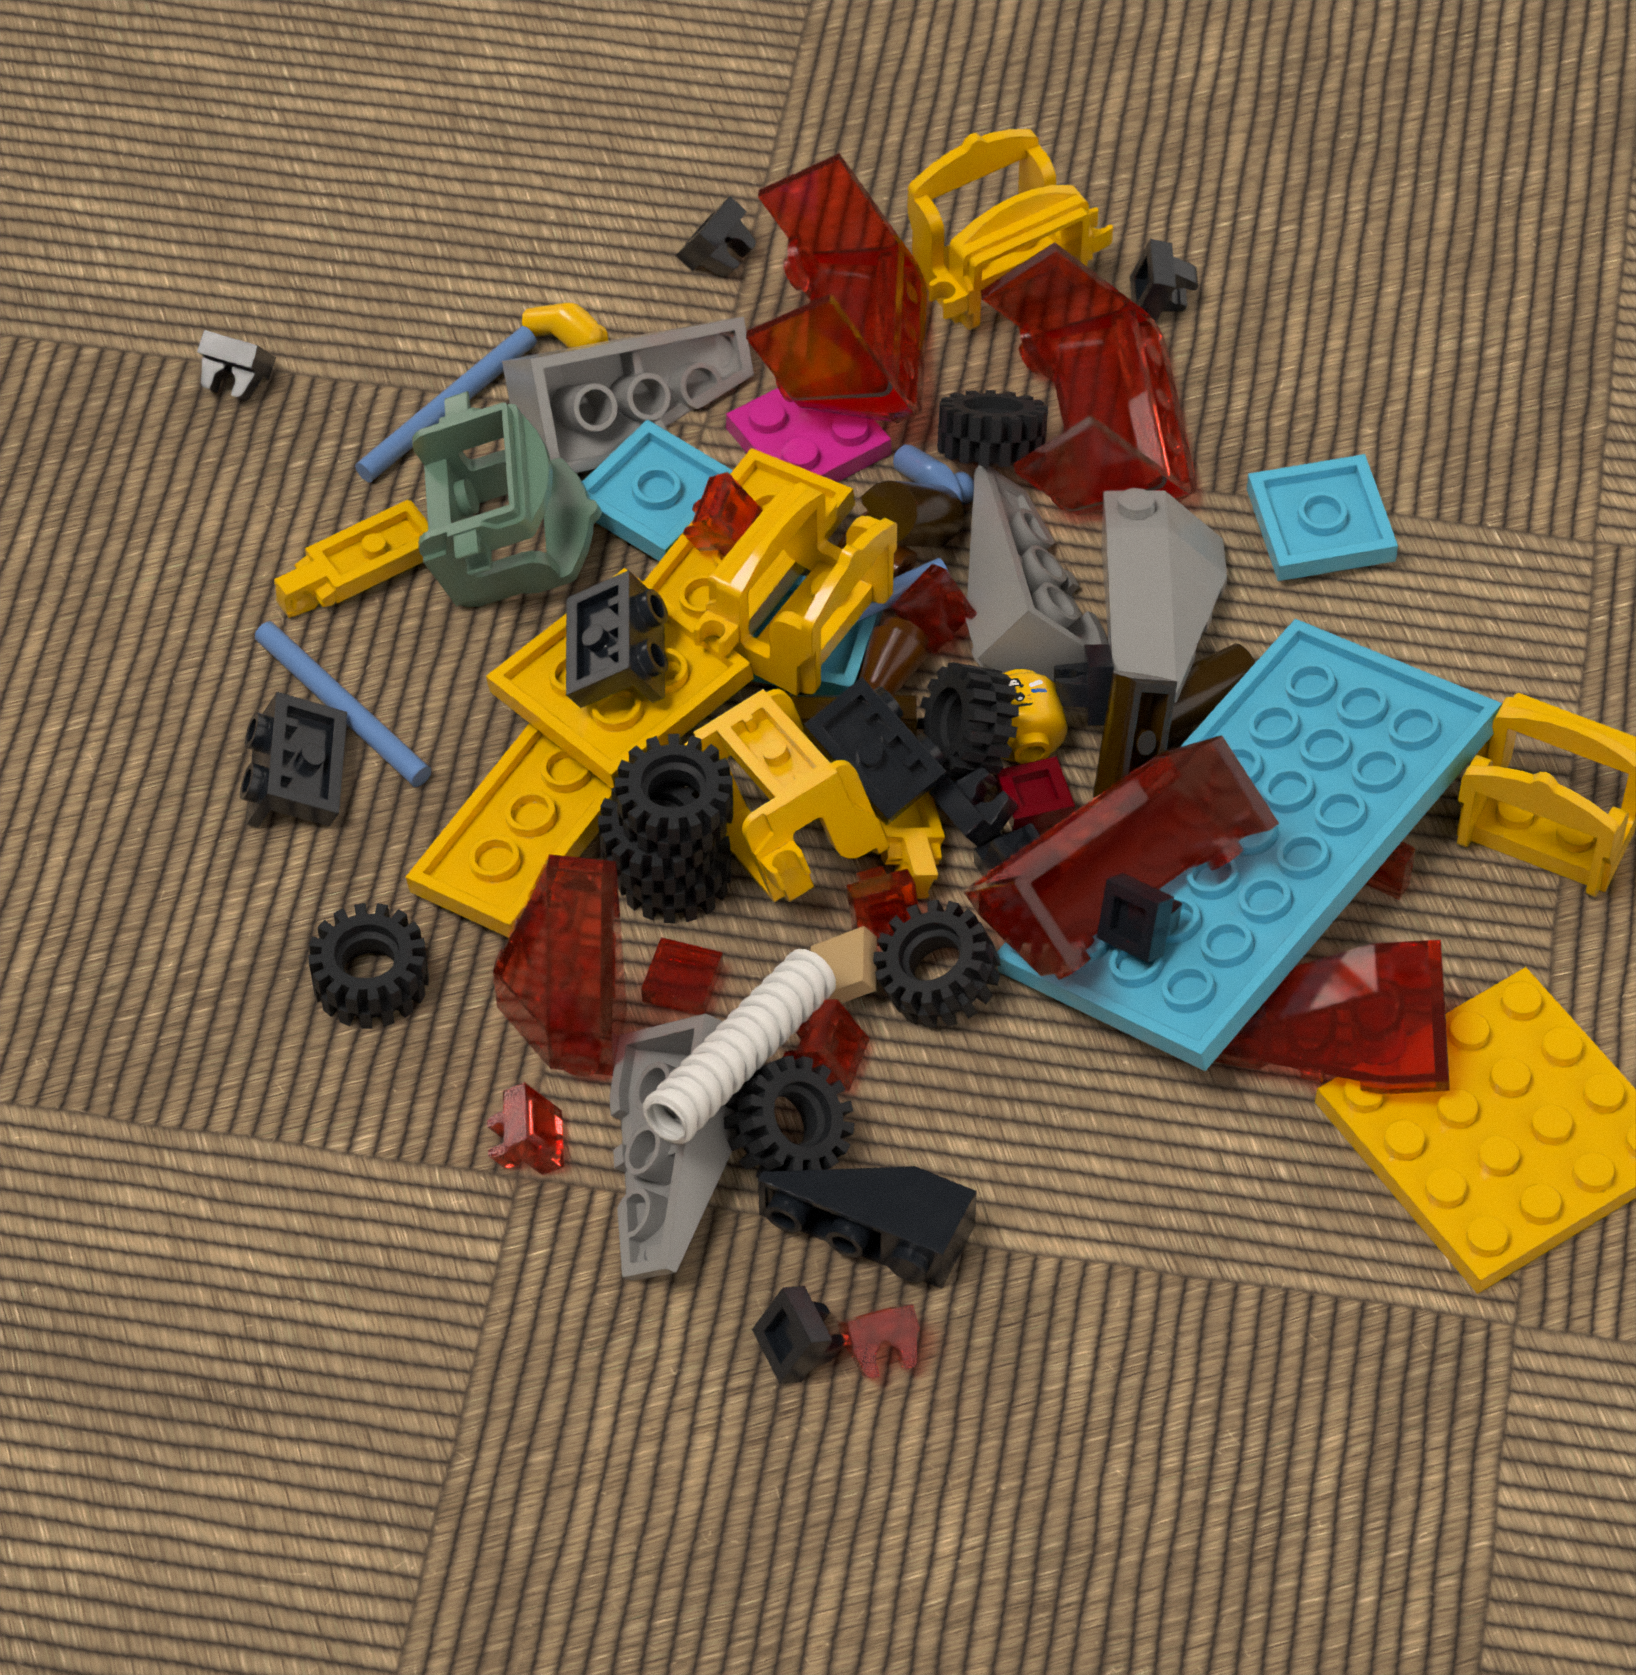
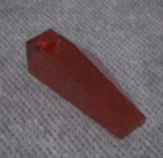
(566, 967)
(1357, 1018)

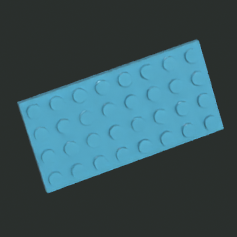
(1348, 765)

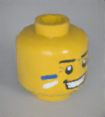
(1040, 718)

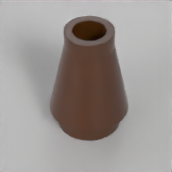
(893, 654)

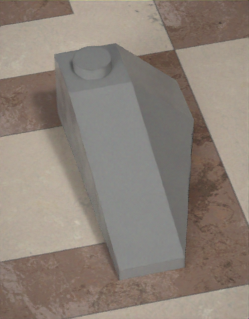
(601, 392)
(1158, 582)
(1019, 587)
(663, 1180)

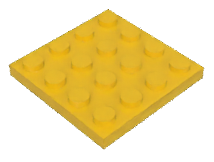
(1519, 1146)

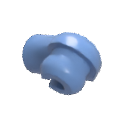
(926, 469)

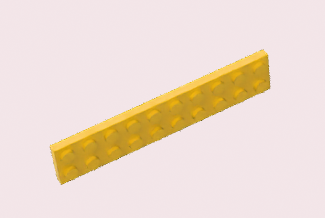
(541, 796)

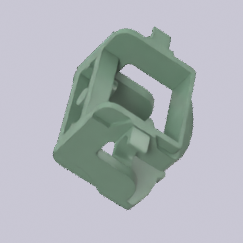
(461, 544)

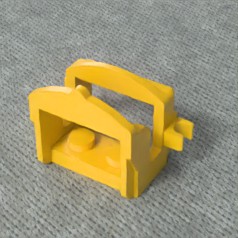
(1004, 233)
(824, 603)
(801, 785)
(1534, 814)

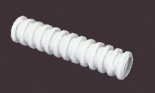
(739, 1046)

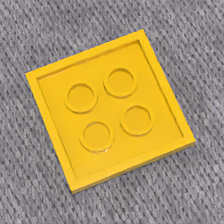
(606, 730)

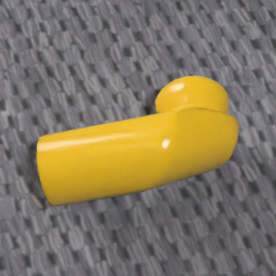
(566, 322)

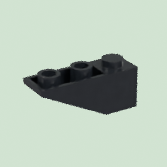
(882, 1213)

